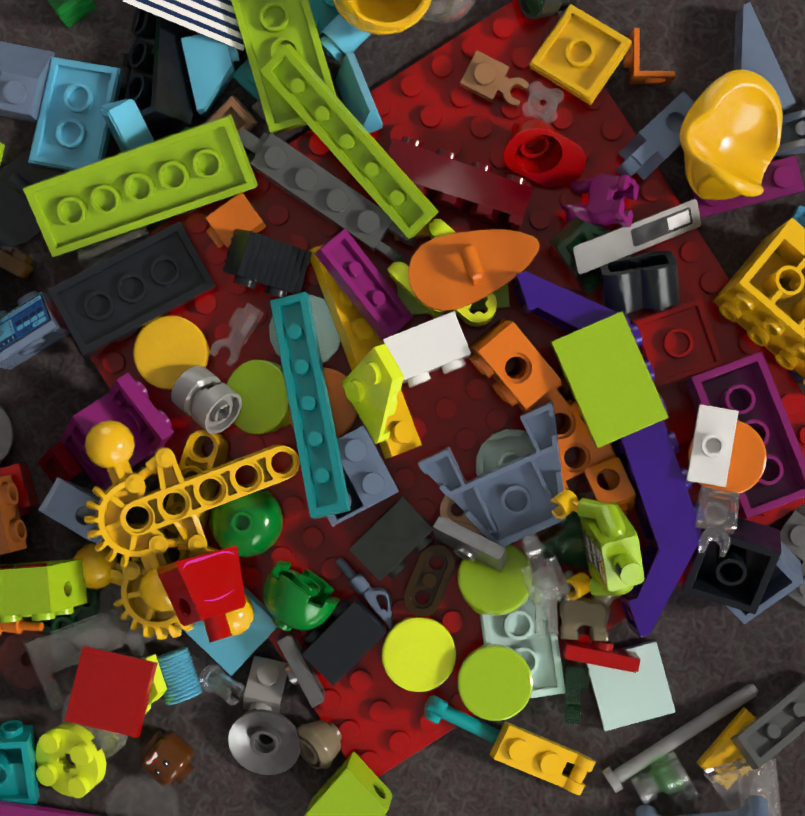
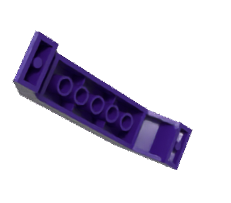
(648, 460)

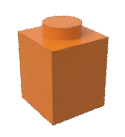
(233, 215)

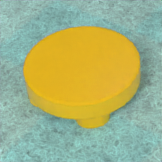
(169, 349)

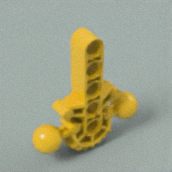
(111, 447)
(100, 572)

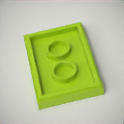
(609, 379)

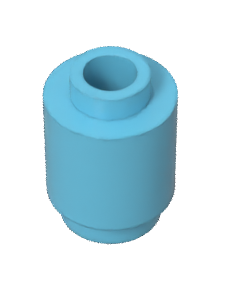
(341, 38)

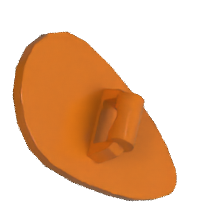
(468, 266)

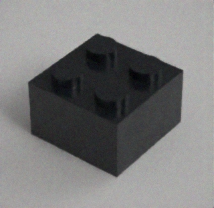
(742, 574)

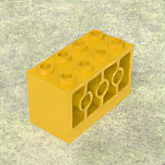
(770, 296)

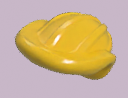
(731, 136)

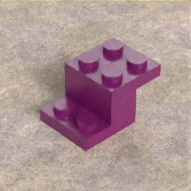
(126, 404)

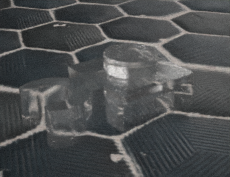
(718, 515)

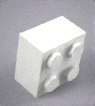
(429, 348)

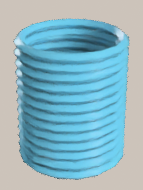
(179, 676)

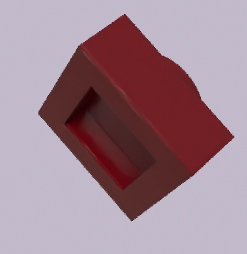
(60, 463)

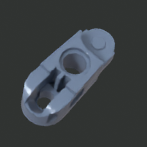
(656, 139)

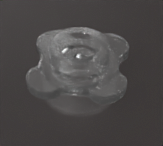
(533, 107)

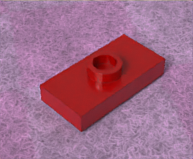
(600, 654)

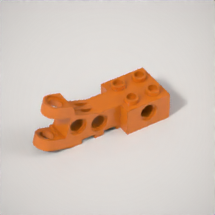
(533, 384)

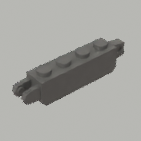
(322, 193)

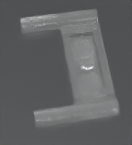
(64, 647)

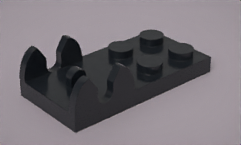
(131, 289)

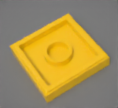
(580, 54)

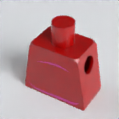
(205, 589)

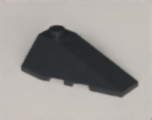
(158, 75)

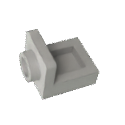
(265, 685)

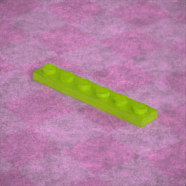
(349, 141)

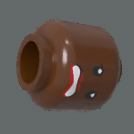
(167, 758)

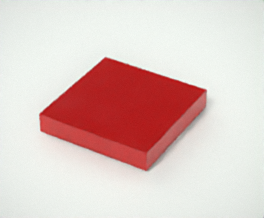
(679, 342)
(111, 691)

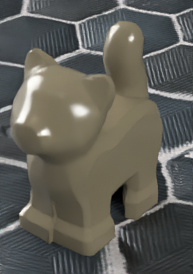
(584, 611)

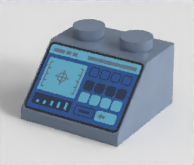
(29, 329)

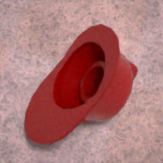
(543, 154)

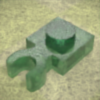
(575, 681)

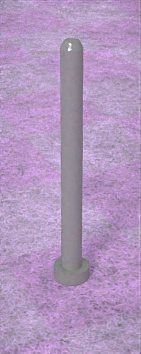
(679, 736)

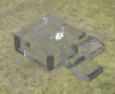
(242, 324)
(542, 576)

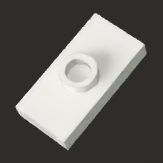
(712, 445)

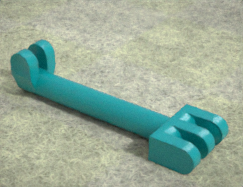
(437, 708)

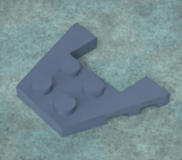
(515, 496)

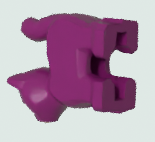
(605, 200)

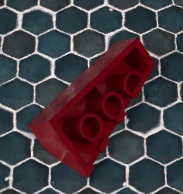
(463, 187)

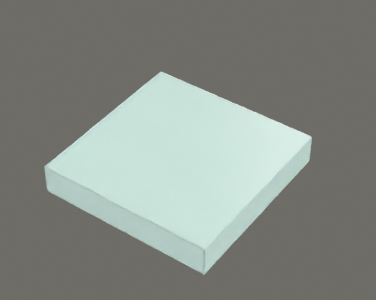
(631, 696)

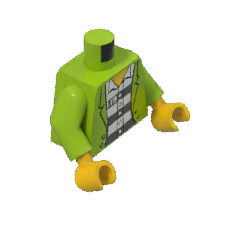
(609, 544)

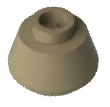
(319, 743)

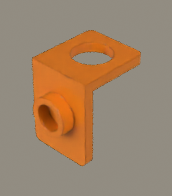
(632, 61)
(623, 494)

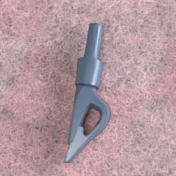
(369, 594)

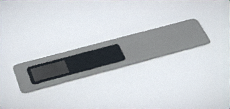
(637, 237)

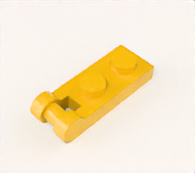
(541, 757)

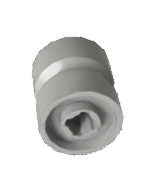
(206, 399)

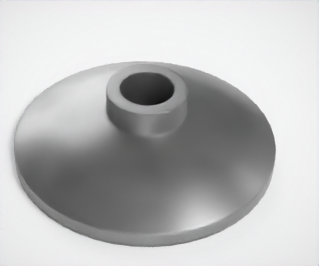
(260, 753)

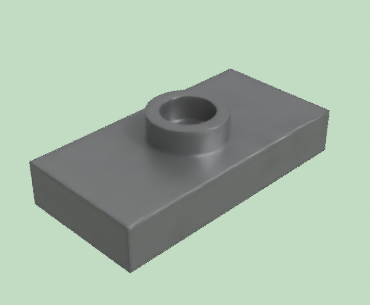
(469, 544)
(300, 670)

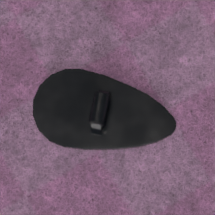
(16, 216)

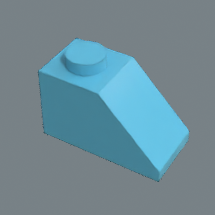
(209, 69)

